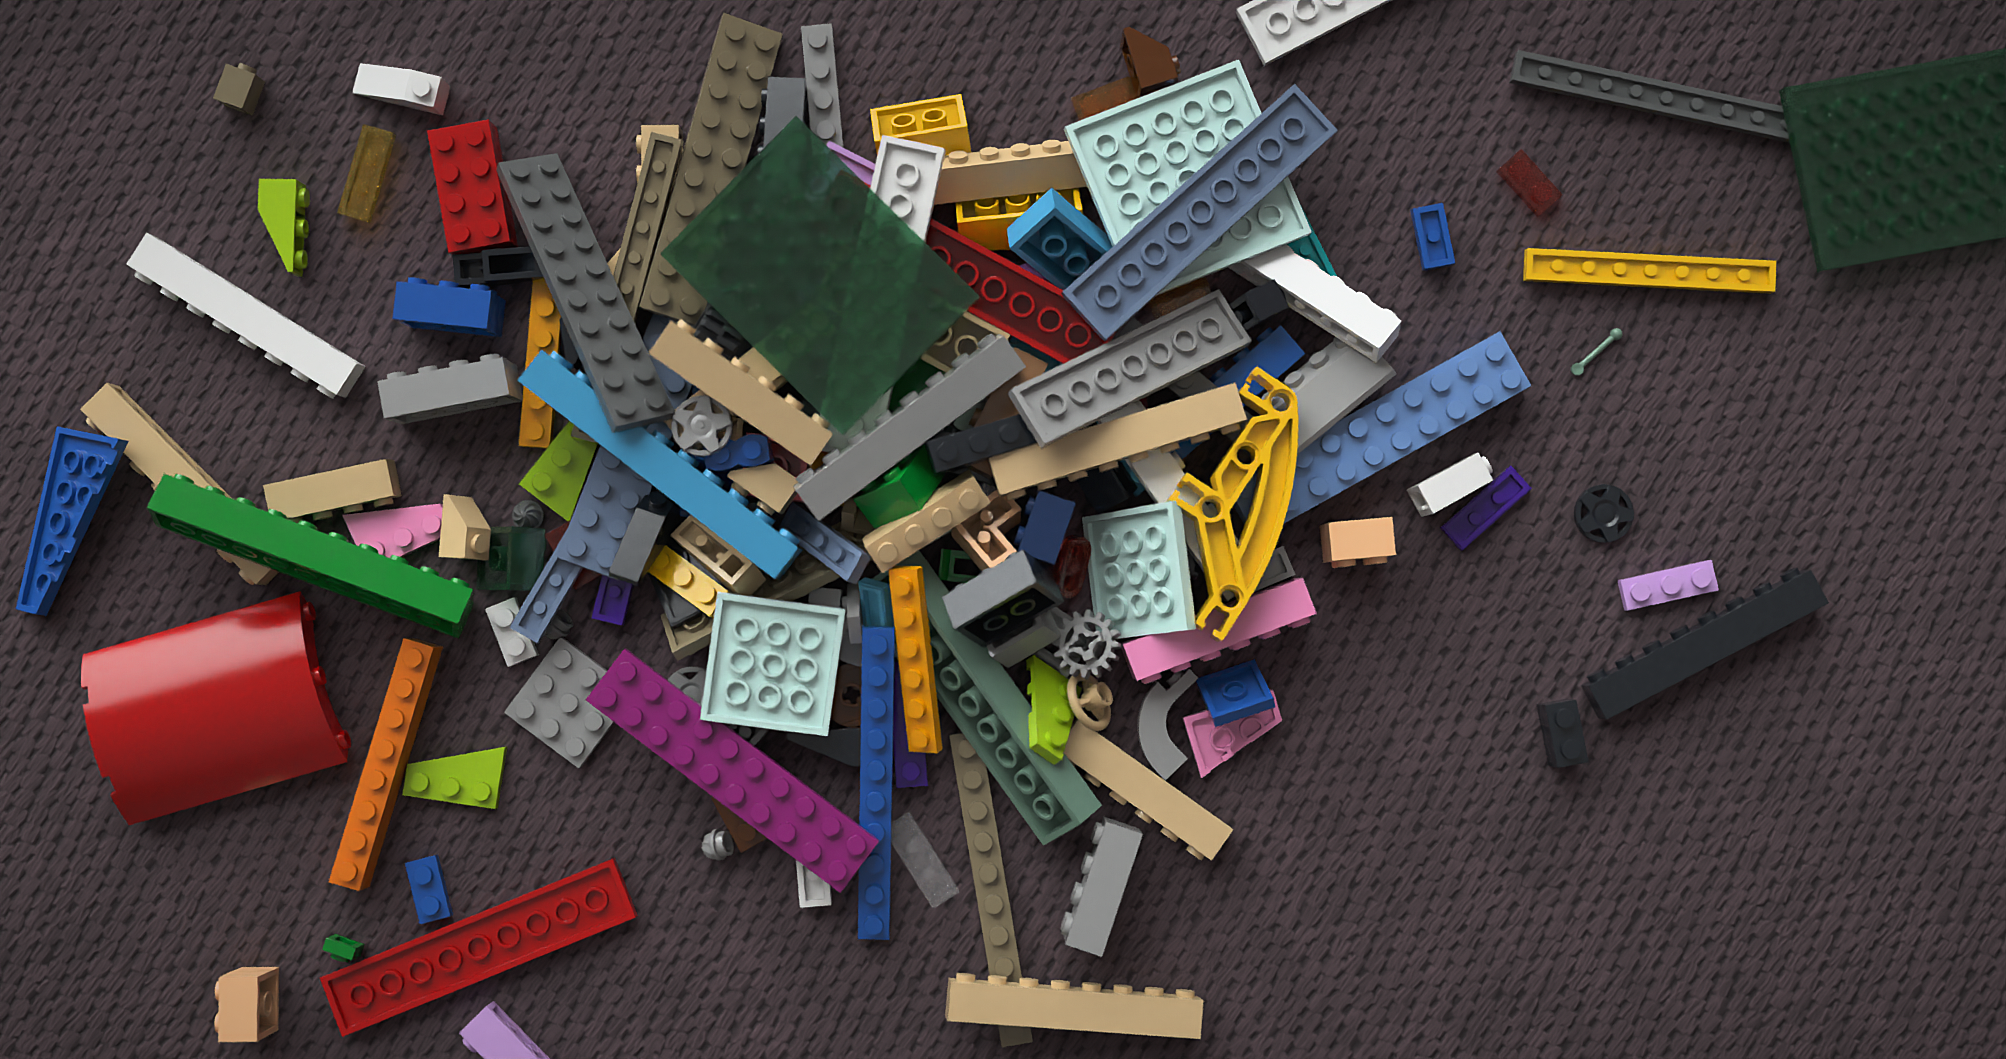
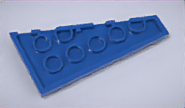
(72, 490)

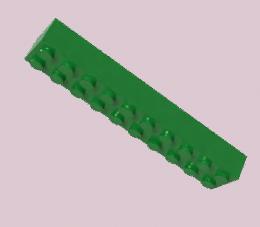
(311, 555)

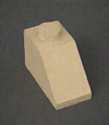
(463, 530)

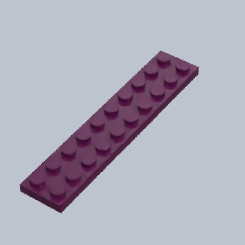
(732, 770)

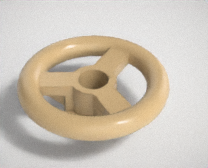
(1096, 698)

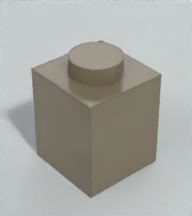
(239, 88)

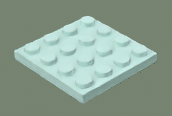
(1140, 570)
(772, 664)

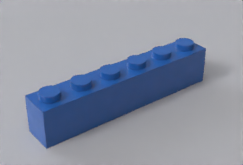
(1273, 355)

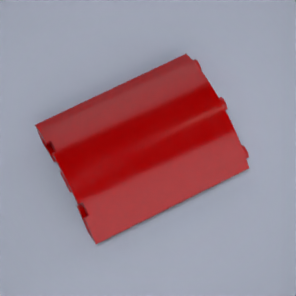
(211, 709)

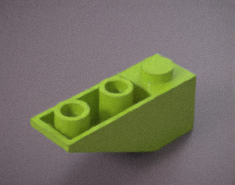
(283, 212)

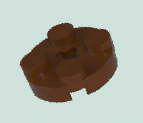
(842, 710)

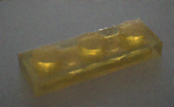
(366, 173)

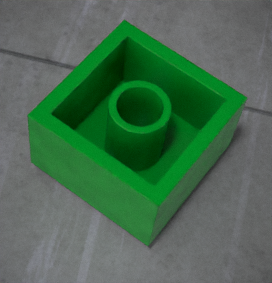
(899, 489)

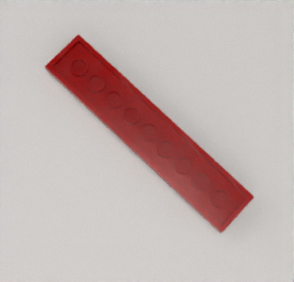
(478, 947)

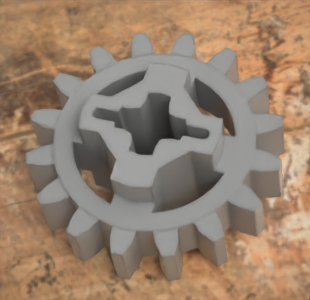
(1082, 632)

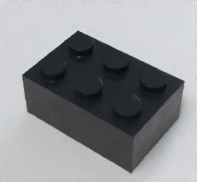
(1002, 598)

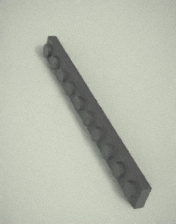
(1649, 95)

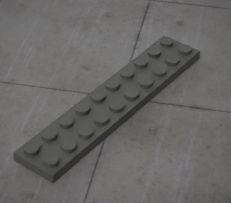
(585, 292)

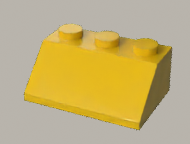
(930, 122)

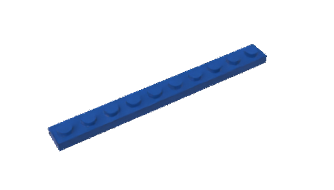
(876, 779)

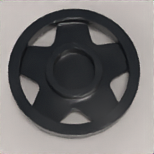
(1604, 513)

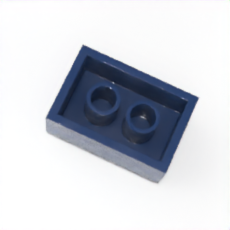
(1045, 527)

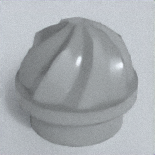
(718, 844)

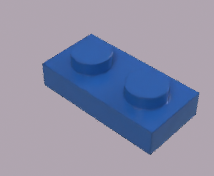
(1432, 236)
(429, 889)

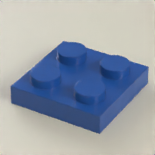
(1235, 693)

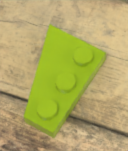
(560, 472)
(1051, 710)
(459, 779)

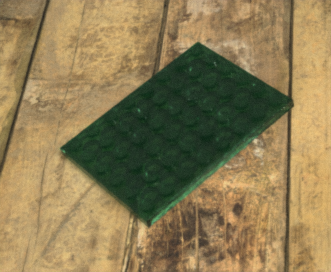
(1901, 158)
(820, 275)

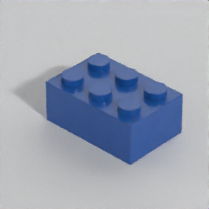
(449, 307)

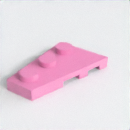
(397, 530)
(1217, 744)

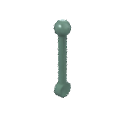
(1578, 368)

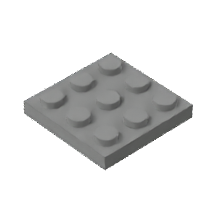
(555, 703)

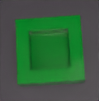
(342, 948)

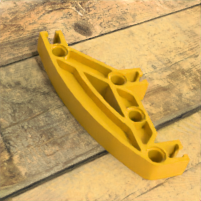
(1273, 450)

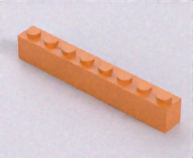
(385, 764)

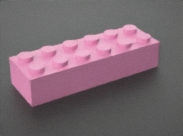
(1261, 617)

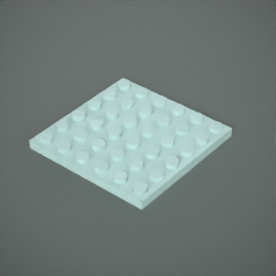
(1157, 142)

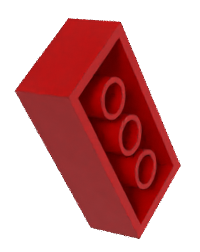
(469, 188)

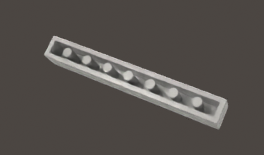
(909, 425)

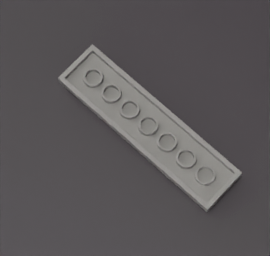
(1129, 368)

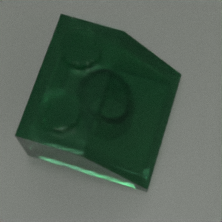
(513, 560)

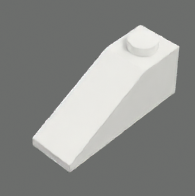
(402, 87)

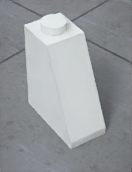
(1451, 484)

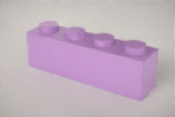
(499, 1037)

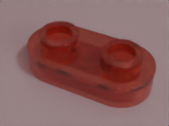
(1072, 565)

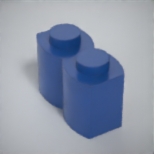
(744, 452)

